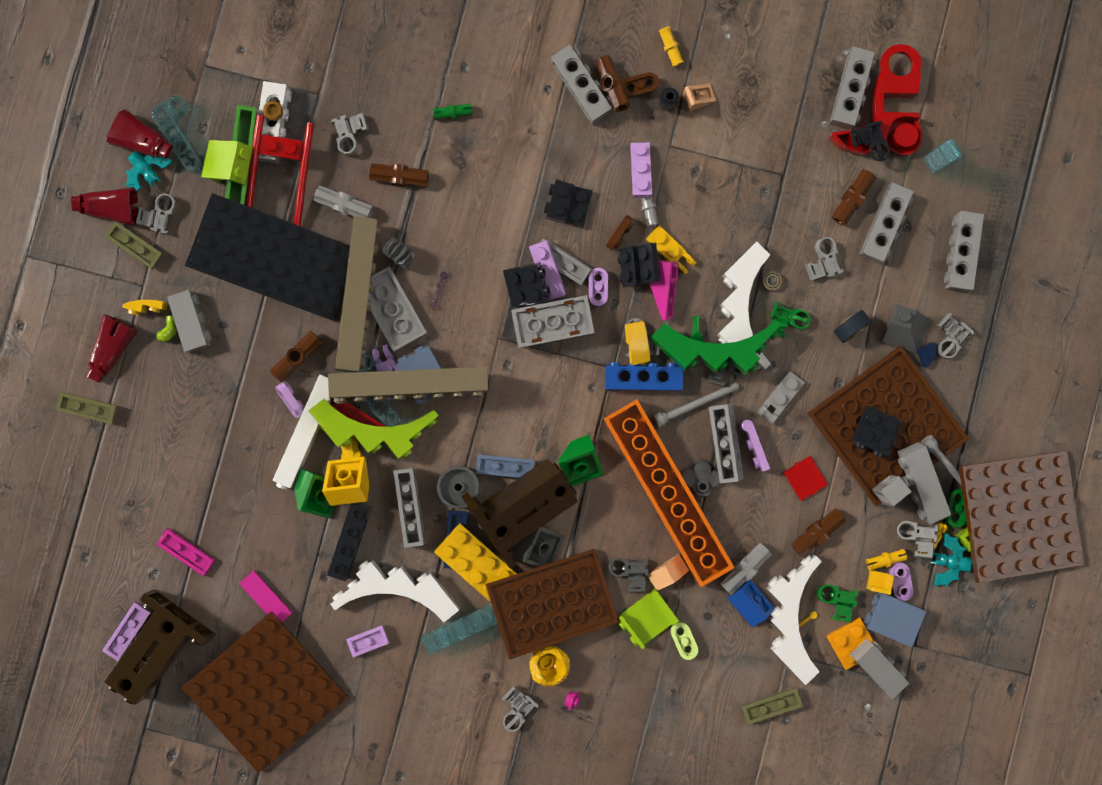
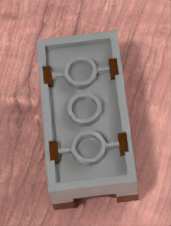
(553, 322)

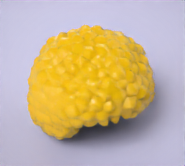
(549, 666)

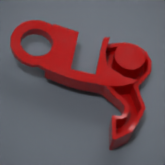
(898, 128)

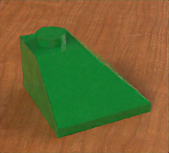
(580, 461)
(310, 495)

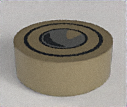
(771, 281)

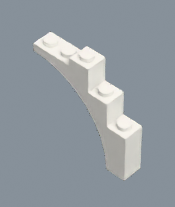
(736, 305)
(374, 581)
(788, 593)

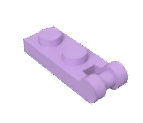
(754, 444)

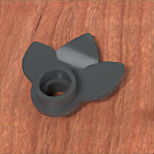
(701, 475)

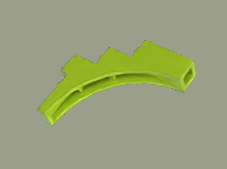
(396, 438)

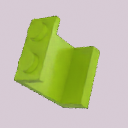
(227, 161)
(647, 618)

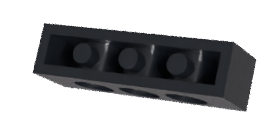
(349, 541)

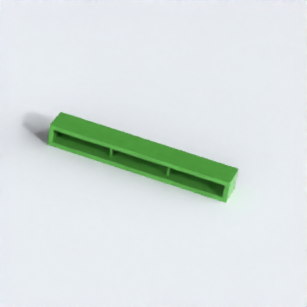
(243, 133)

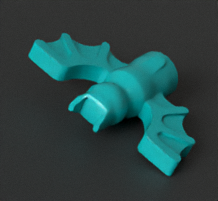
(142, 166)
(954, 562)

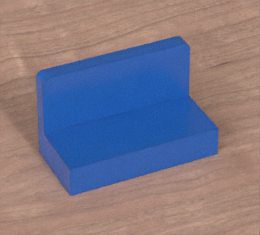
(751, 603)

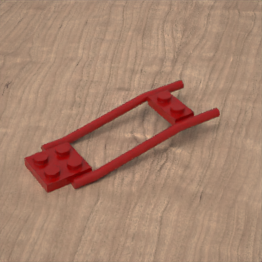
(285, 149)

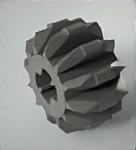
(398, 253)

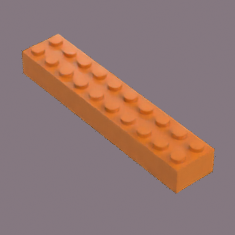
(668, 493)

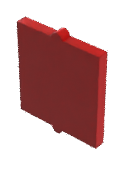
(805, 478)

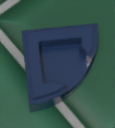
(927, 354)

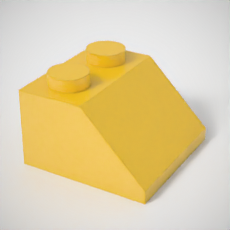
(346, 481)

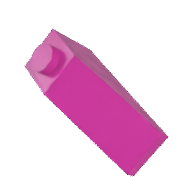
(665, 289)

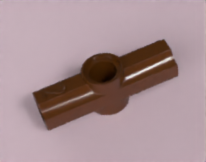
(612, 83)
(398, 175)
(854, 197)
(305, 347)
(818, 532)

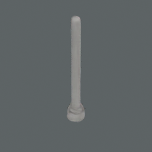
(662, 419)
(932, 447)

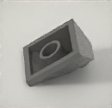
(905, 328)
(538, 547)

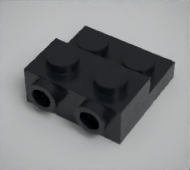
(568, 204)
(639, 265)
(527, 284)
(876, 432)

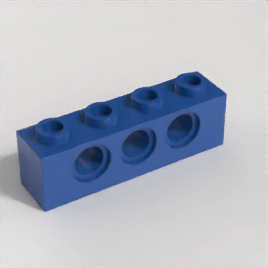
(673, 383)

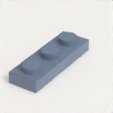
(503, 466)

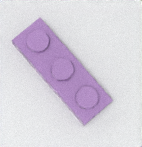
(641, 170)
(542, 253)
(127, 631)

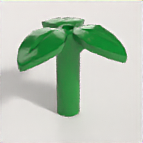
(696, 335)

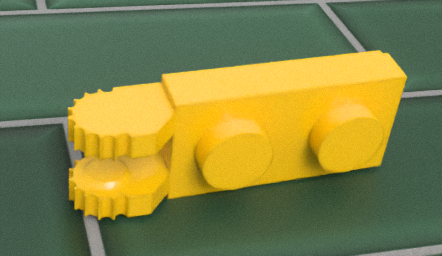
(670, 248)

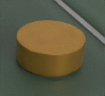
(273, 110)

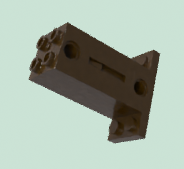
(523, 507)
(155, 648)

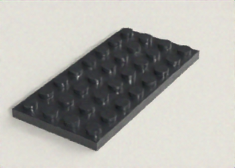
(270, 257)

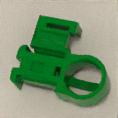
(782, 317)
(842, 603)

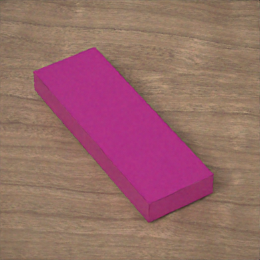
(186, 552)
(265, 596)

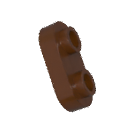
(639, 84)
(616, 240)

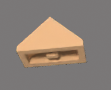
(698, 96)
(668, 572)

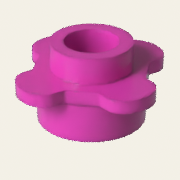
(572, 700)

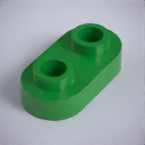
(956, 508)

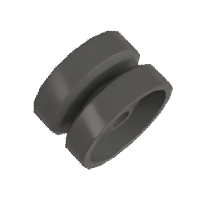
(452, 476)

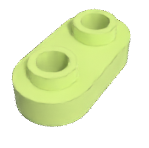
(684, 640)

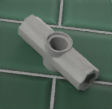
(342, 203)
(745, 568)

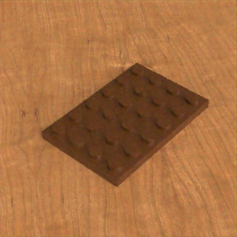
(551, 603)

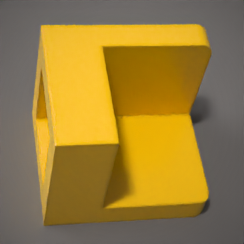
(880, 582)

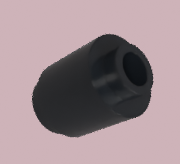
(666, 104)

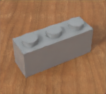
(189, 321)
(880, 668)

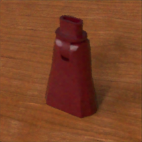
(135, 135)
(109, 205)
(109, 345)

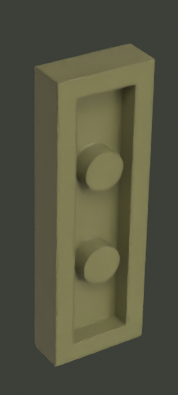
(134, 245)
(86, 408)
(771, 705)

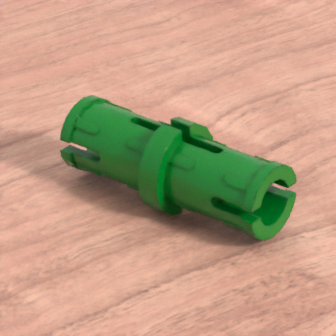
(452, 111)

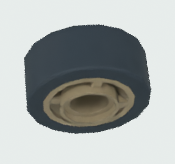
(852, 326)

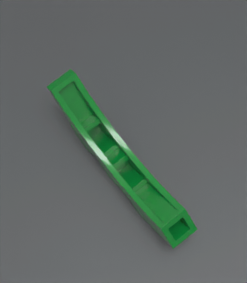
(714, 355)

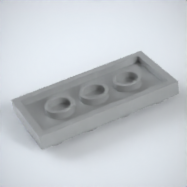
(394, 310)

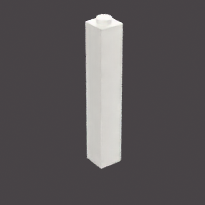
(302, 438)

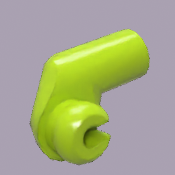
(169, 331)

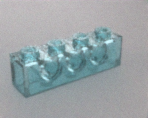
(458, 629)

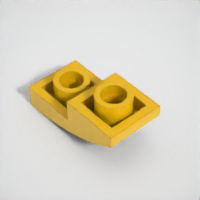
(138, 306)
(638, 342)

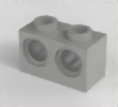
(892, 490)

